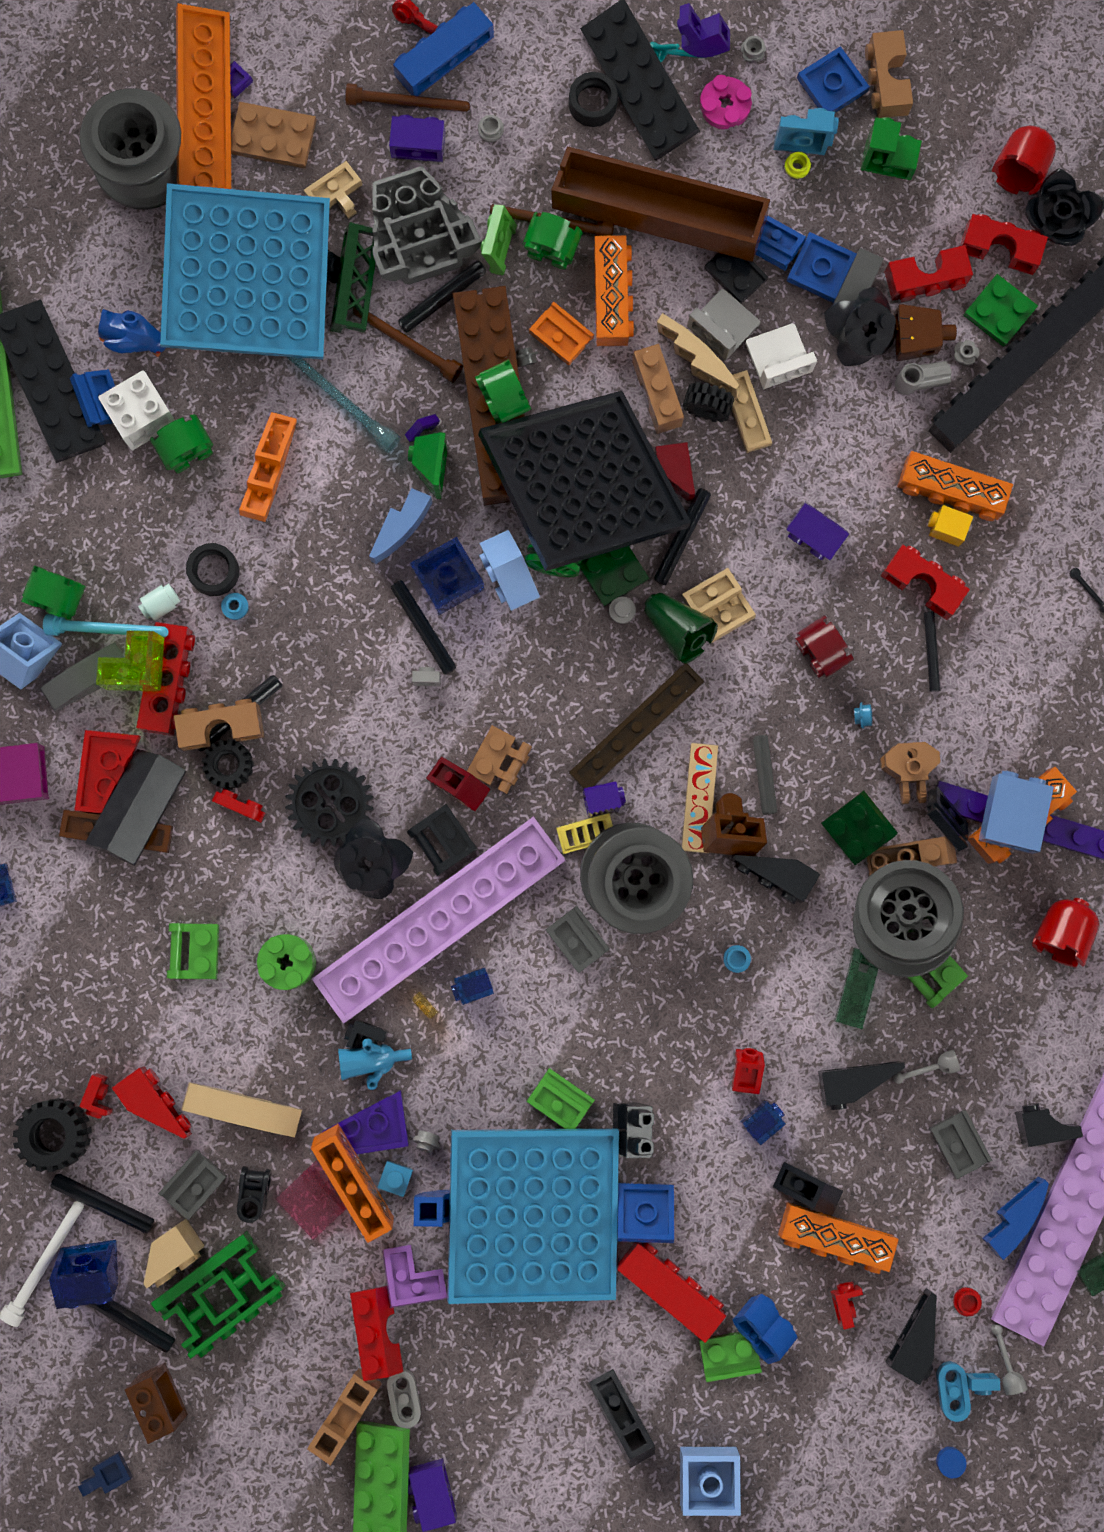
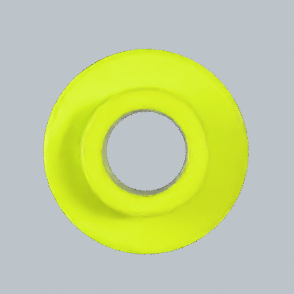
(803, 160)

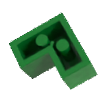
(888, 152)

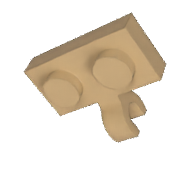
(337, 187)

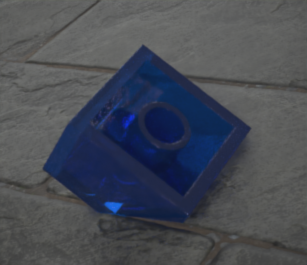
(85, 1275)

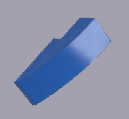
(1017, 1218)

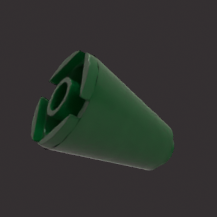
(680, 626)

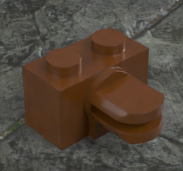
(732, 830)

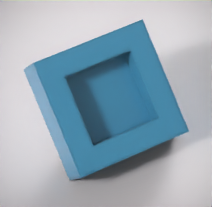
(395, 1178)
(983, 1383)

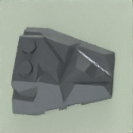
(418, 228)

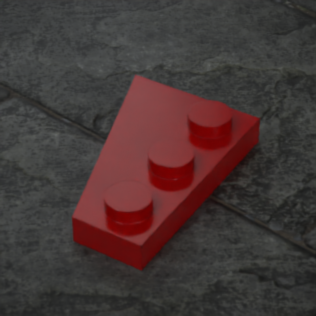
(101, 768)

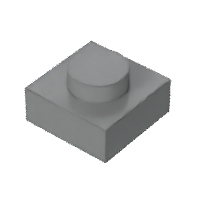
(426, 677)

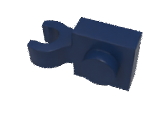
(108, 1475)

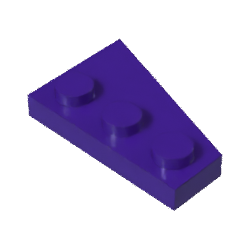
(377, 1126)

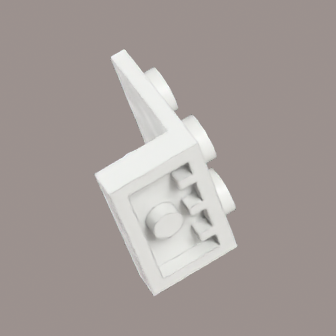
(780, 356)
(136, 409)

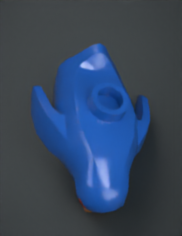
(128, 333)

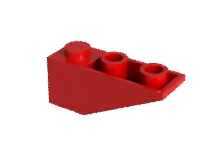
(145, 1099)

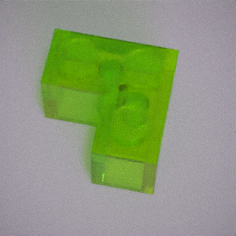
(139, 669)

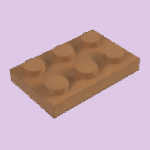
(272, 135)

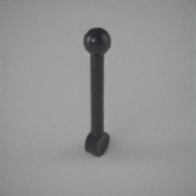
(1075, 574)

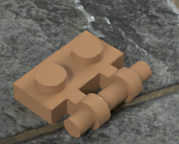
(491, 756)

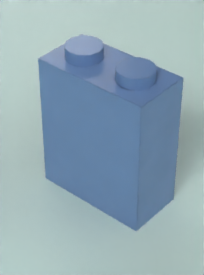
(1016, 812)

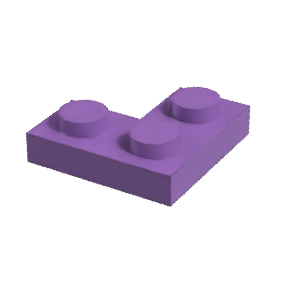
(405, 1285)

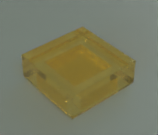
(425, 1005)

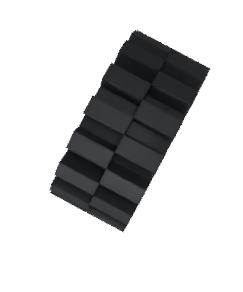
(708, 402)
(211, 764)

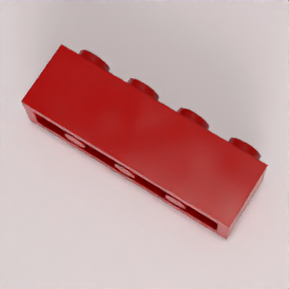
(671, 1290)

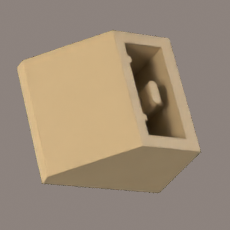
(171, 1250)

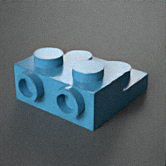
(808, 134)

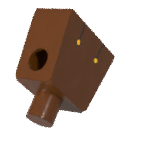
(920, 332)

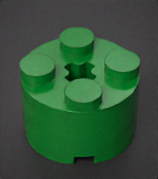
(552, 239)
(503, 392)
(181, 443)
(53, 593)

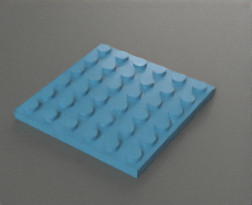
(244, 272)
(533, 1215)

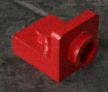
(748, 1071)
(96, 1091)
(845, 1309)

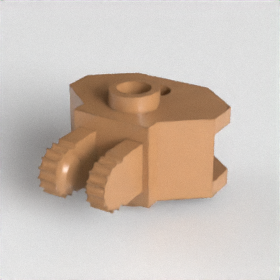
(910, 770)

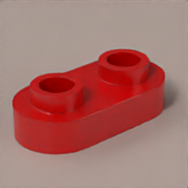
(228, 800)

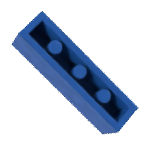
(443, 49)

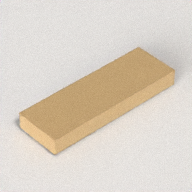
(749, 415)

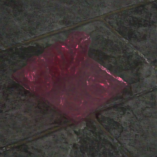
(312, 1200)

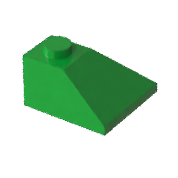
(429, 460)

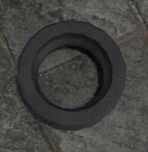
(596, 80)
(212, 549)

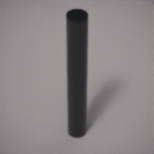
(932, 652)

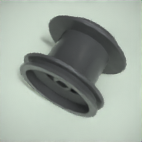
(121, 174)
(917, 884)
(663, 899)

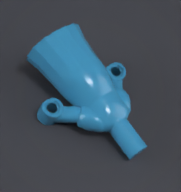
(370, 1059)

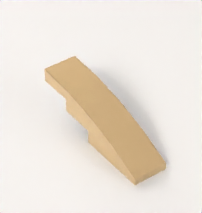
(703, 361)
(241, 1109)

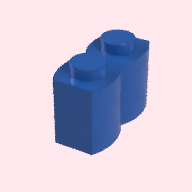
(765, 1328)

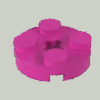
(722, 88)

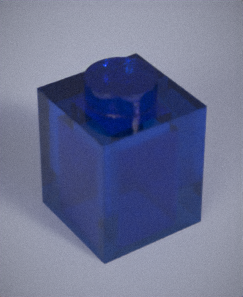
(472, 986)
(764, 1121)

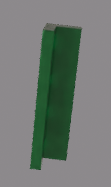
(345, 281)

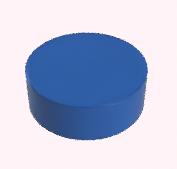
(951, 1462)

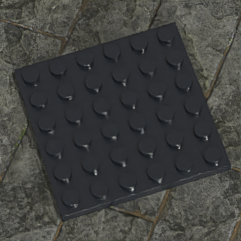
(583, 479)

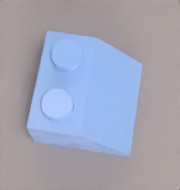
(24, 650)

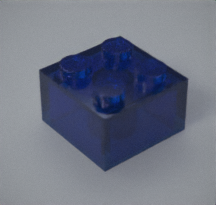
(447, 576)

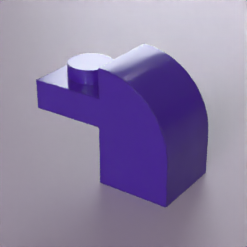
(705, 36)

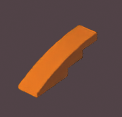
(268, 466)

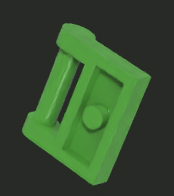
(498, 237)
(202, 951)
(947, 977)

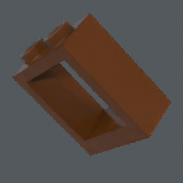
(160, 1399)

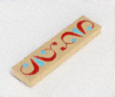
(699, 794)

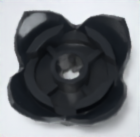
(1061, 194)
(846, 322)
(388, 856)

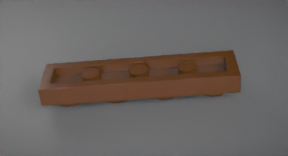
(79, 826)

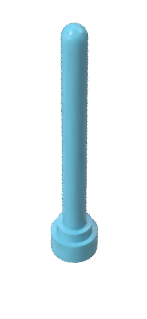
(56, 625)

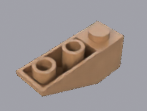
(932, 851)

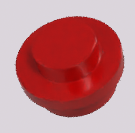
(967, 1301)

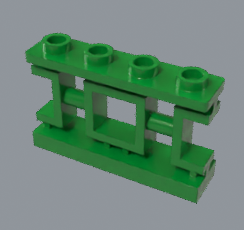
(206, 1277)

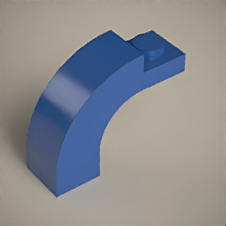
(431, 1208)

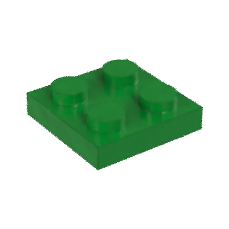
(1000, 310)

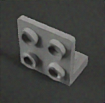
(723, 323)

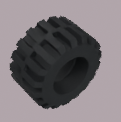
(29, 1139)

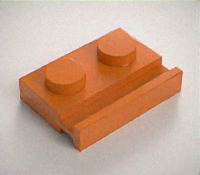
(561, 333)

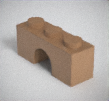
(890, 95)
(661, 395)
(194, 726)
(343, 1417)

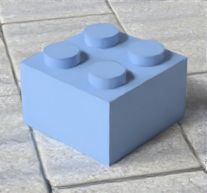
(710, 1481)

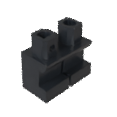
(638, 1122)

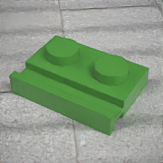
(560, 1100)
(728, 1357)

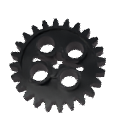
(310, 817)

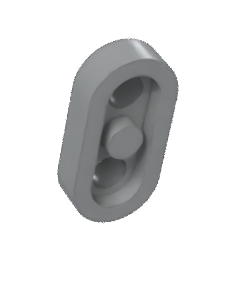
(404, 1397)

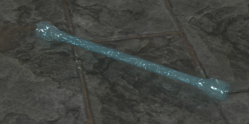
(383, 435)

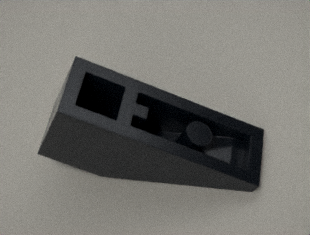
(852, 1083)
(915, 1346)
(622, 1418)

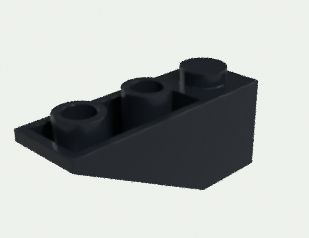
(787, 875)

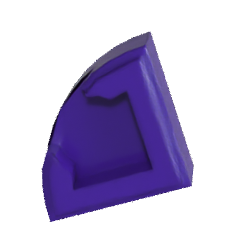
(238, 79)
(420, 425)

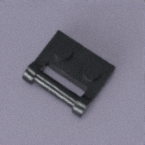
(450, 835)

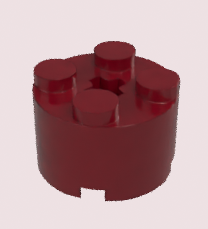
(824, 647)

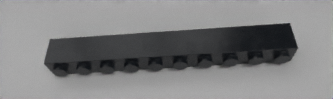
(1022, 361)

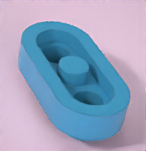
(953, 1390)

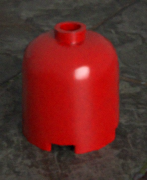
(1025, 160)
(1068, 932)

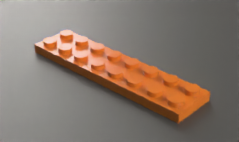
(203, 96)

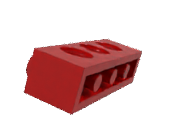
(149, 718)

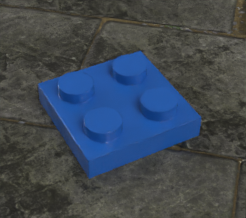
(833, 81)
(821, 267)
(645, 1213)

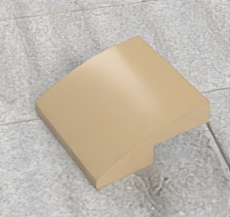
(722, 601)

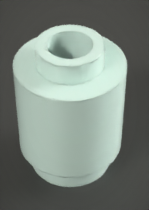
(159, 602)

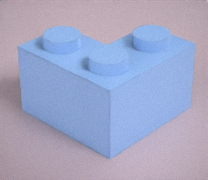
(508, 568)

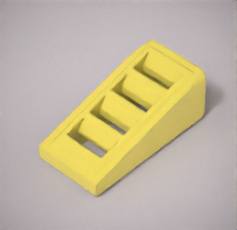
(605, 818)

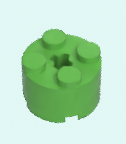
(272, 969)

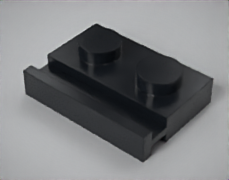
(736, 275)
(947, 818)

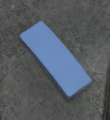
(400, 525)

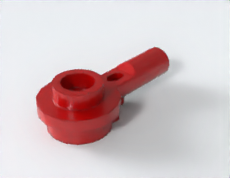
(407, 12)

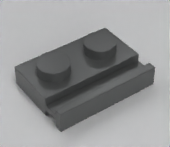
(577, 939)
(960, 1144)
(192, 1184)

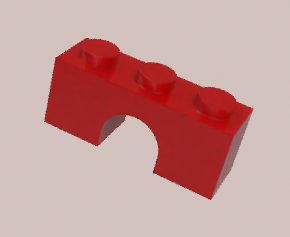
(1025, 246)
(908, 281)
(946, 591)
(377, 1353)

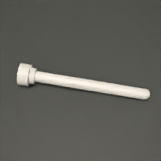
(13, 1313)

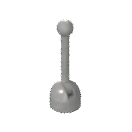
(946, 1063)
(1013, 1381)

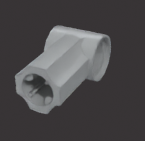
(924, 377)

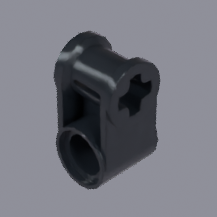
(253, 1191)

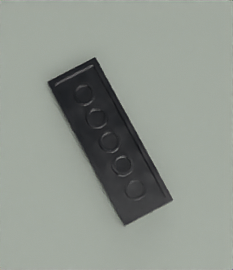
(640, 79)
(46, 381)

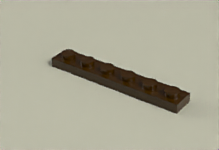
(636, 727)

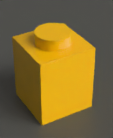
(949, 525)

